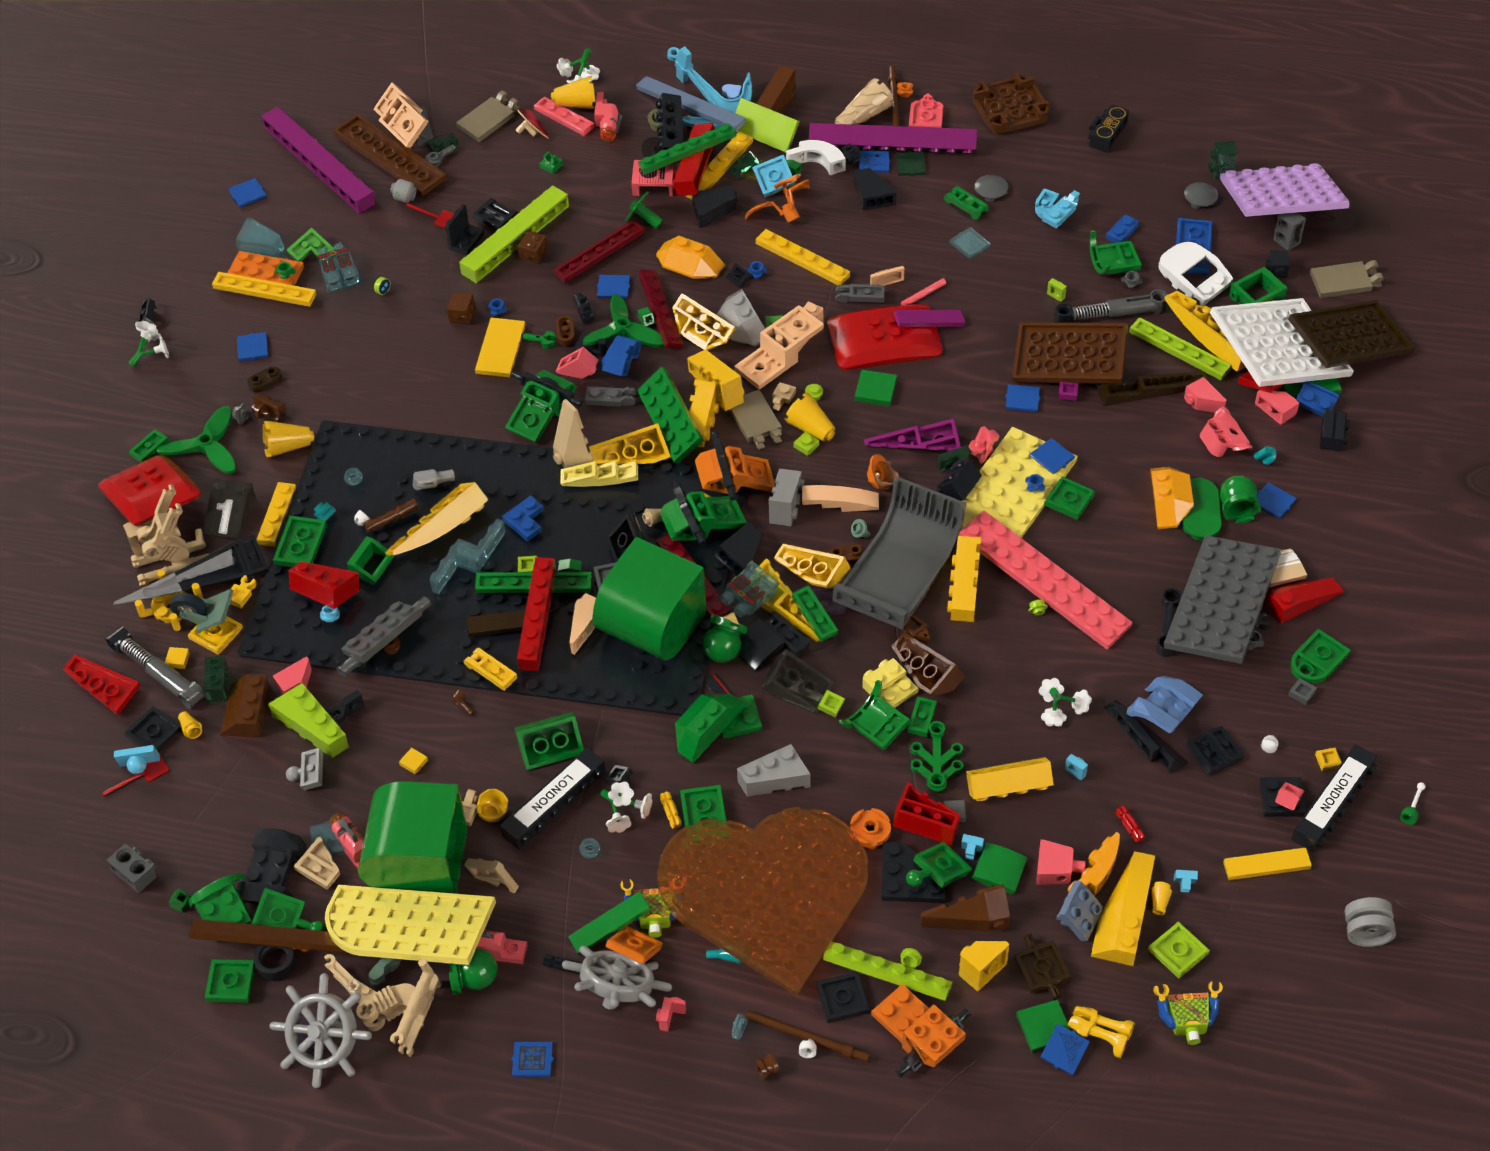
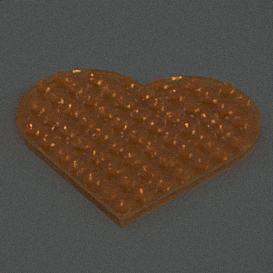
(766, 891)

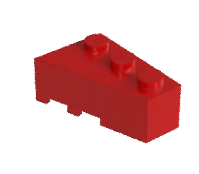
(323, 583)
(925, 817)

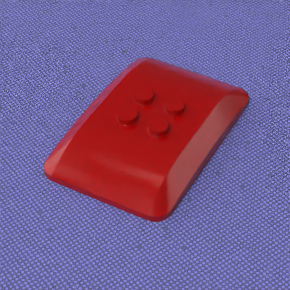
(874, 338)
(139, 488)

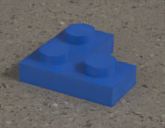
(521, 518)

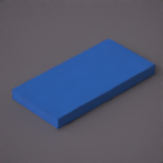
(1197, 232)

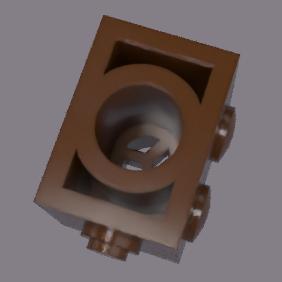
(532, 247)
(461, 308)

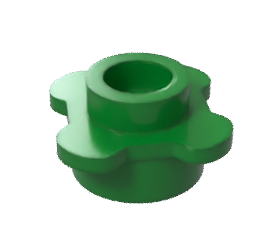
(284, 270)

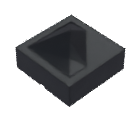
(737, 275)
(618, 774)

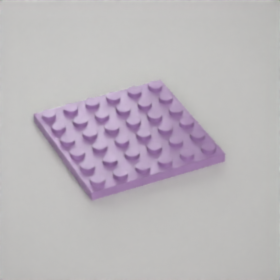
(1283, 190)

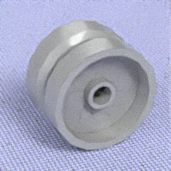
(1370, 922)

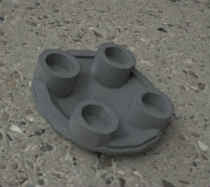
(991, 187)
(1201, 195)

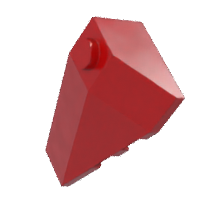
(1294, 599)

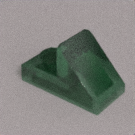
(947, 459)

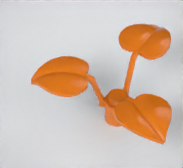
(789, 209)

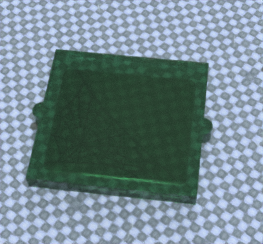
(910, 163)

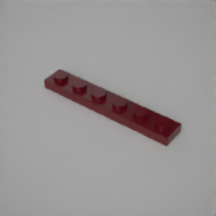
(598, 251)
(660, 309)
(713, 603)

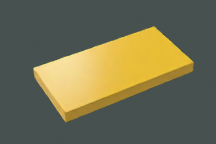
(500, 347)

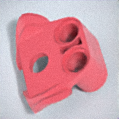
(1218, 436)

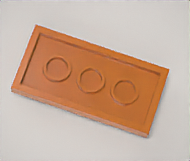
(263, 267)

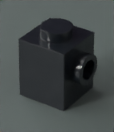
(1278, 263)

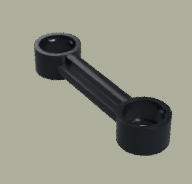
(1169, 612)

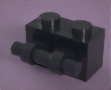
(959, 480)

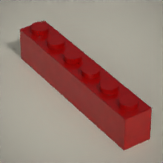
(692, 168)
(536, 614)

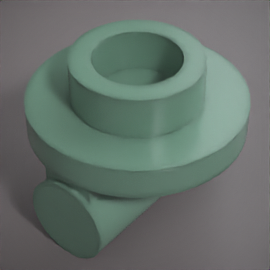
(859, 529)

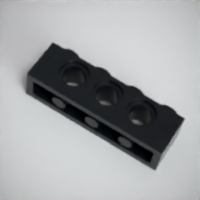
(669, 121)

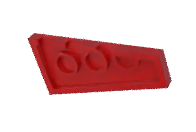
(104, 684)

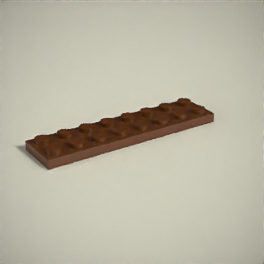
(389, 153)

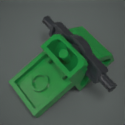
(539, 403)
(695, 515)

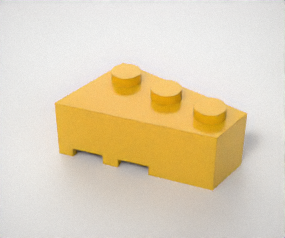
(704, 407)

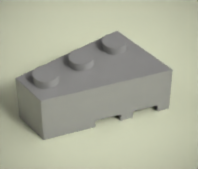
(785, 497)
(773, 772)

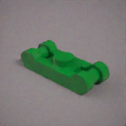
(966, 202)

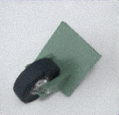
(202, 611)

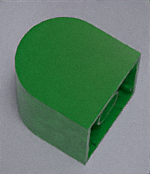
(651, 599)
(414, 838)

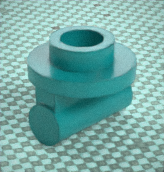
(1266, 455)
(324, 511)

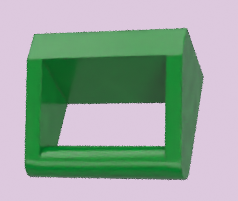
(362, 556)

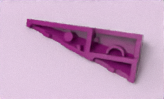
(930, 437)

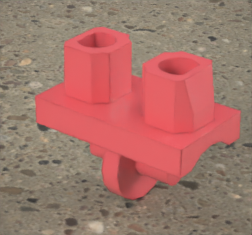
(982, 445)

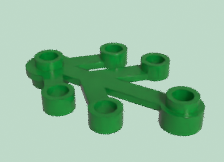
(936, 760)

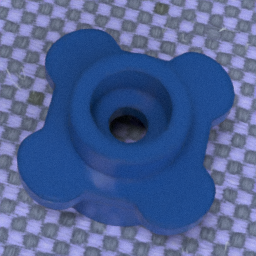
(756, 269)
(497, 307)
(1035, 483)

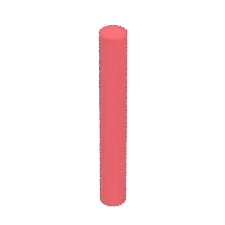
(924, 292)

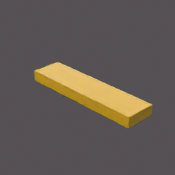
(1267, 864)

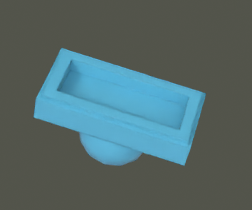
(136, 758)

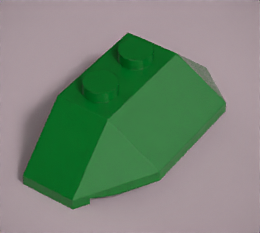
(705, 722)

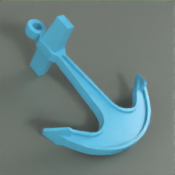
(685, 69)

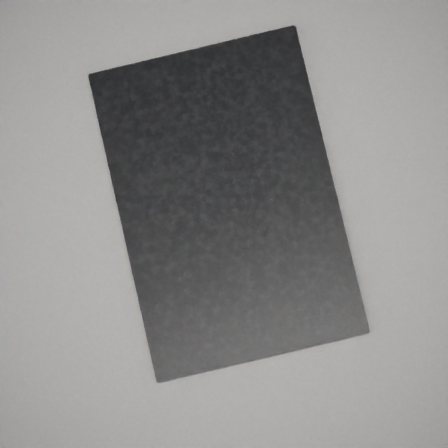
(433, 647)

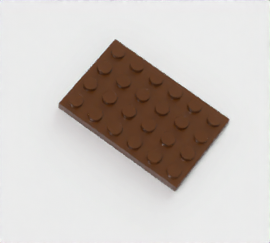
(1070, 352)

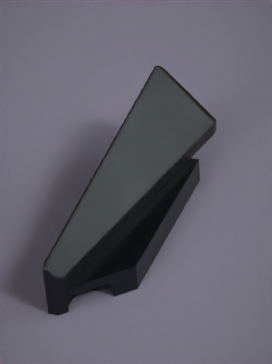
(1145, 739)

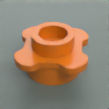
(905, 89)

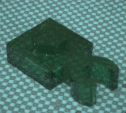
(441, 143)
(745, 164)

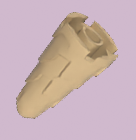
(867, 103)

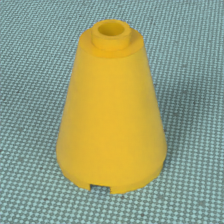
(575, 94)
(810, 418)
(285, 437)

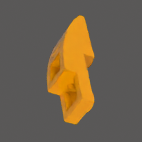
(1100, 864)

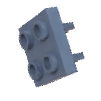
(1080, 911)

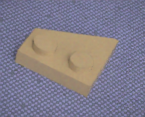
(318, 865)
(491, 872)

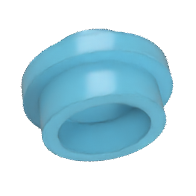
(329, 614)

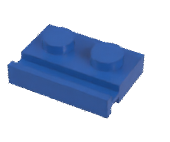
(1316, 398)

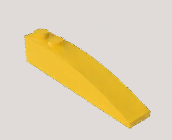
(1204, 328)
(444, 517)
(1123, 915)

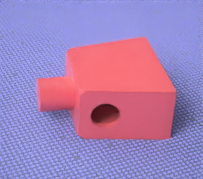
(1056, 864)

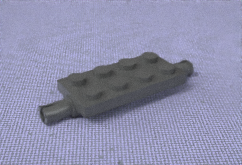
(380, 633)

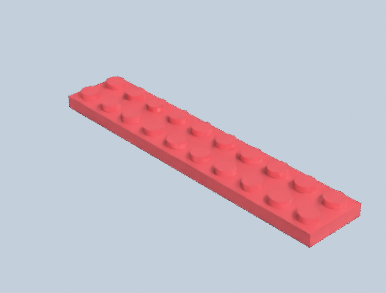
(1047, 580)

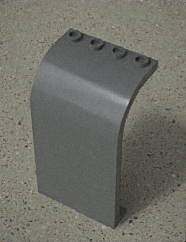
(904, 554)

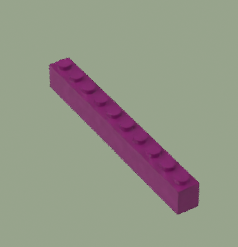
(895, 136)
(318, 160)

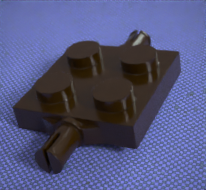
(1042, 967)

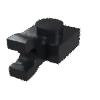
(349, 705)

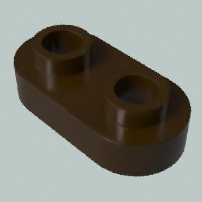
(264, 379)

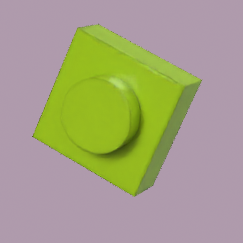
(1056, 290)
(806, 443)
(526, 563)
(831, 703)

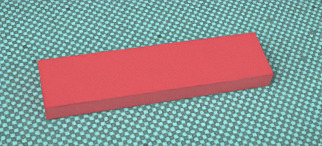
(564, 116)

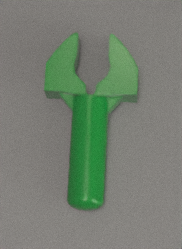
(544, 339)

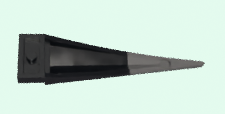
(222, 566)

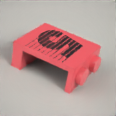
(660, 177)

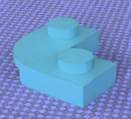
(1045, 202)

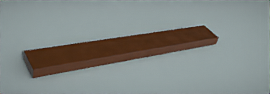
(262, 935)

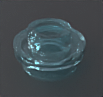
(353, 476)
(589, 843)

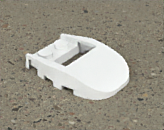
(1185, 256)

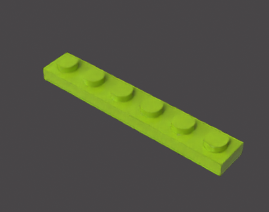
(1180, 348)
(888, 970)

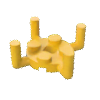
(160, 603)

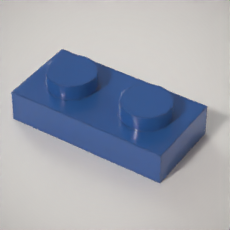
(1122, 229)

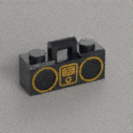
(1111, 125)

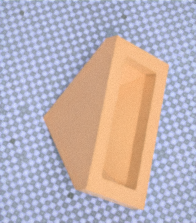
(887, 276)

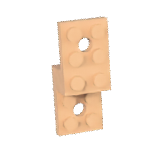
(401, 115)
(779, 347)

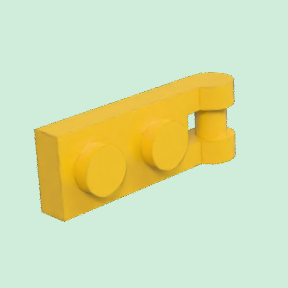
(491, 669)

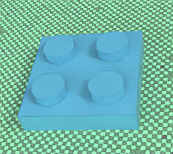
(771, 173)

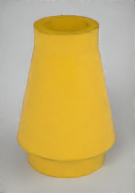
(190, 726)
(1161, 894)

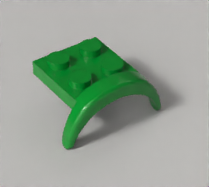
(1113, 257)
(877, 719)
(221, 901)

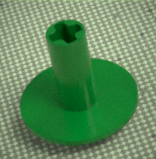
(644, 212)

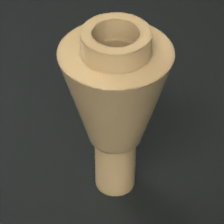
(651, 516)

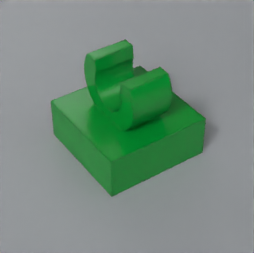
(551, 163)

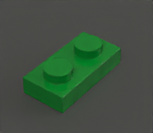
(147, 447)
(922, 716)

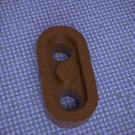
(565, 330)
(850, 552)

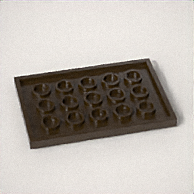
(1351, 333)

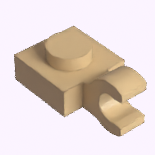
(782, 394)
(469, 806)

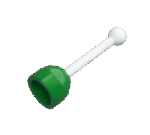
(1410, 814)

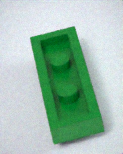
(814, 613)

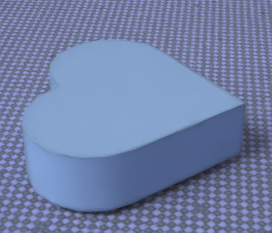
(731, 91)

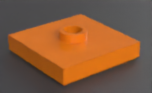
(634, 944)

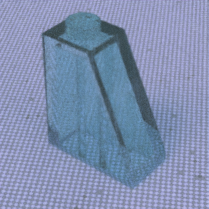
(258, 239)

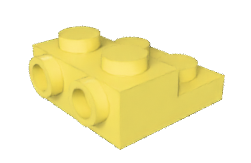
(895, 683)

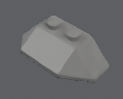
(740, 314)

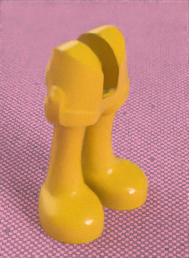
(1085, 1023)

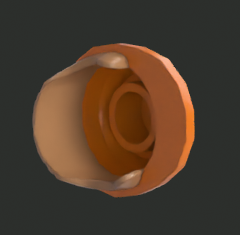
(880, 473)

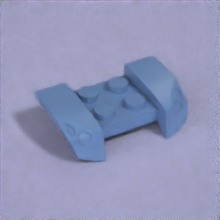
(1167, 704)

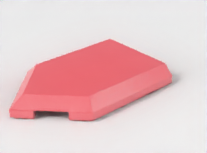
(926, 113)

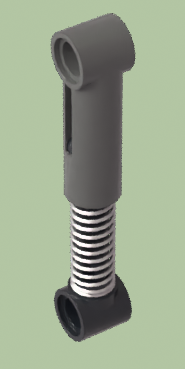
(1113, 308)
(187, 692)

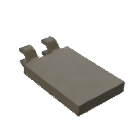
(488, 117)
(1346, 278)
(757, 419)

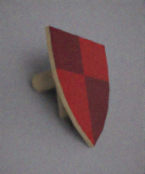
(530, 123)

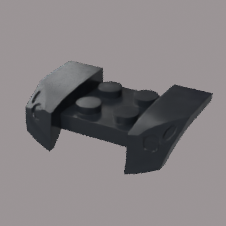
(270, 863)

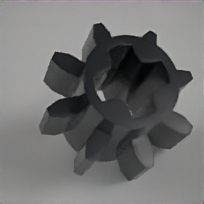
(851, 153)

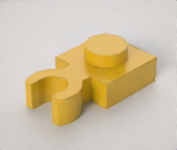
(242, 592)

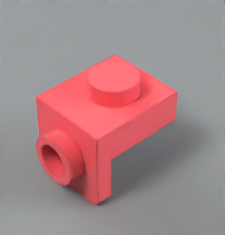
(669, 1006)

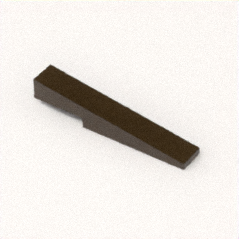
(1147, 387)

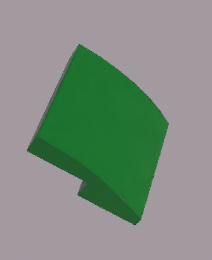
(999, 866)

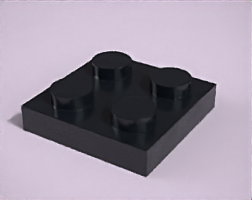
(1269, 790)

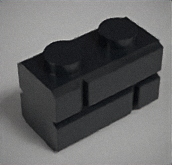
(1333, 430)

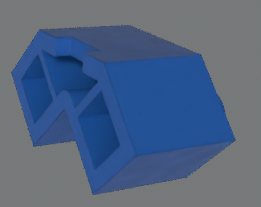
(620, 355)

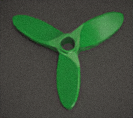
(623, 326)
(207, 442)

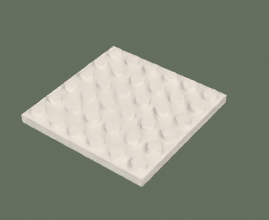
(1271, 344)

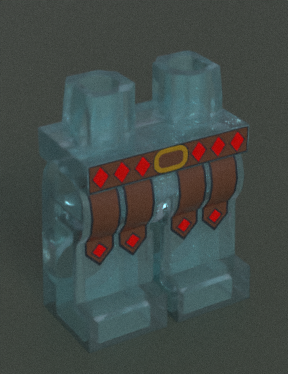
(336, 261)
(749, 590)

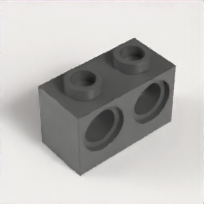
(1289, 230)
(129, 870)

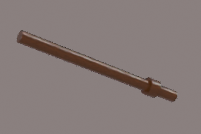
(893, 80)
(847, 1050)

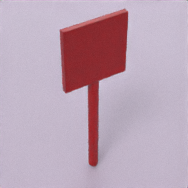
(441, 219)
(152, 771)

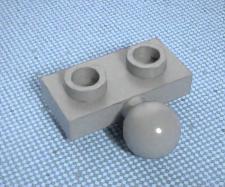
(310, 772)

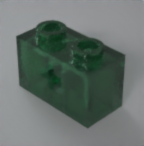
(1222, 158)
(216, 679)

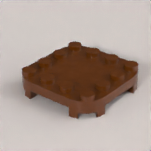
(1010, 104)

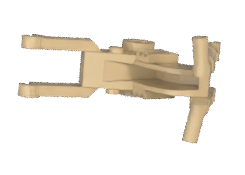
(161, 542)
(391, 1002)

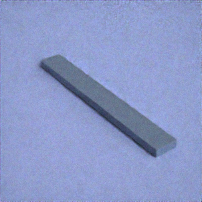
(693, 104)

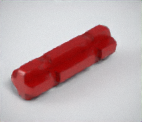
(1130, 824)

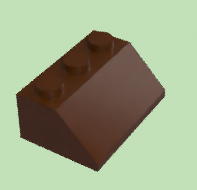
(246, 706)

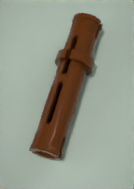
(397, 512)

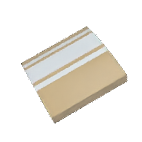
(1288, 569)

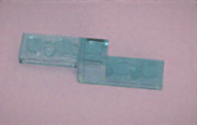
(467, 556)

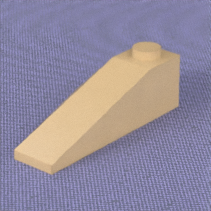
(569, 440)

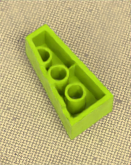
(306, 716)

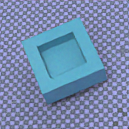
(1076, 766)

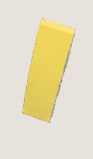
(599, 475)

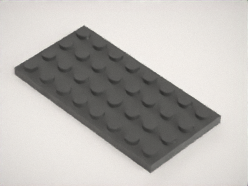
(1222, 599)

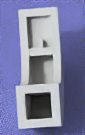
(818, 152)

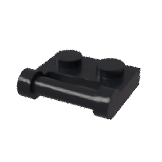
(491, 217)

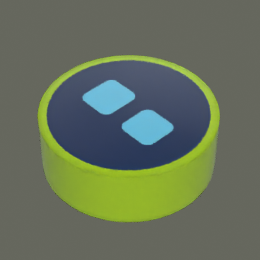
(382, 285)

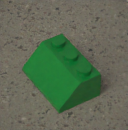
(549, 740)

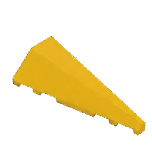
(785, 605)

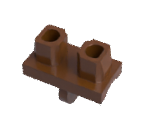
(265, 407)

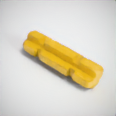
(670, 810)

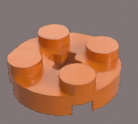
(881, 831)

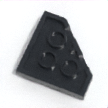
(896, 864)

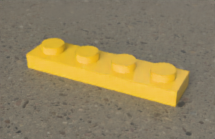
(276, 514)

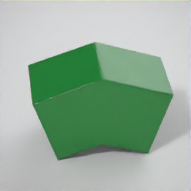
(794, 166)
(645, 316)
(569, 565)
(179, 900)

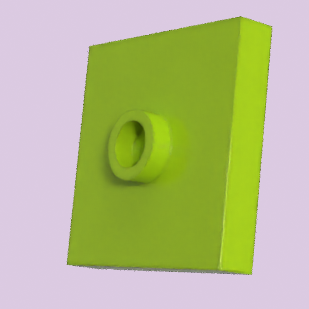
(1178, 950)

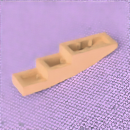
(838, 496)

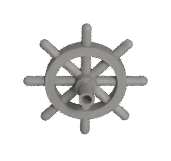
(618, 978)
(320, 1030)

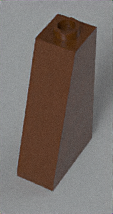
(779, 90)

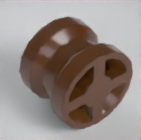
(767, 1066)

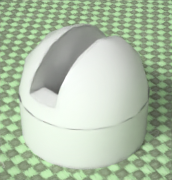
(360, 518)
(1269, 744)
(807, 1049)

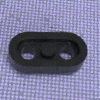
(146, 310)

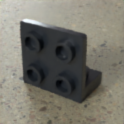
(460, 234)

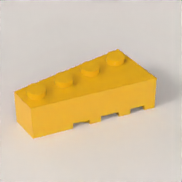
(728, 383)
(965, 579)

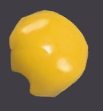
(492, 805)

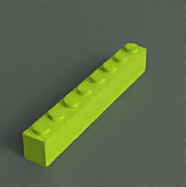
(507, 238)

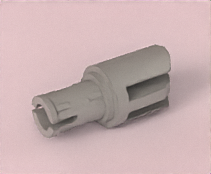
(431, 478)

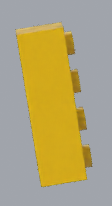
(1009, 778)

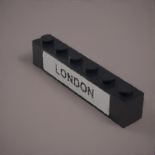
(1334, 797)
(553, 798)

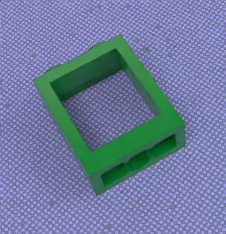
(1263, 277)

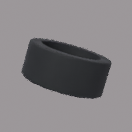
(278, 973)

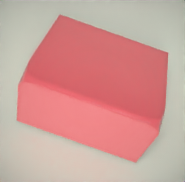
(1289, 796)

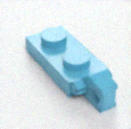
(1061, 210)

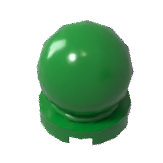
(1239, 499)
(723, 640)
(476, 975)

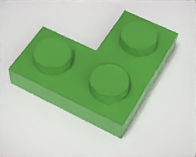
(308, 244)

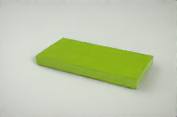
(767, 125)

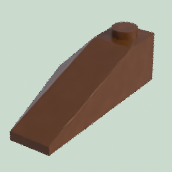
(927, 668)
(979, 913)

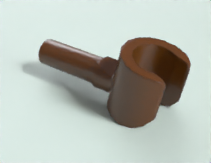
(458, 699)

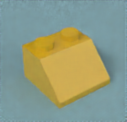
(982, 962)

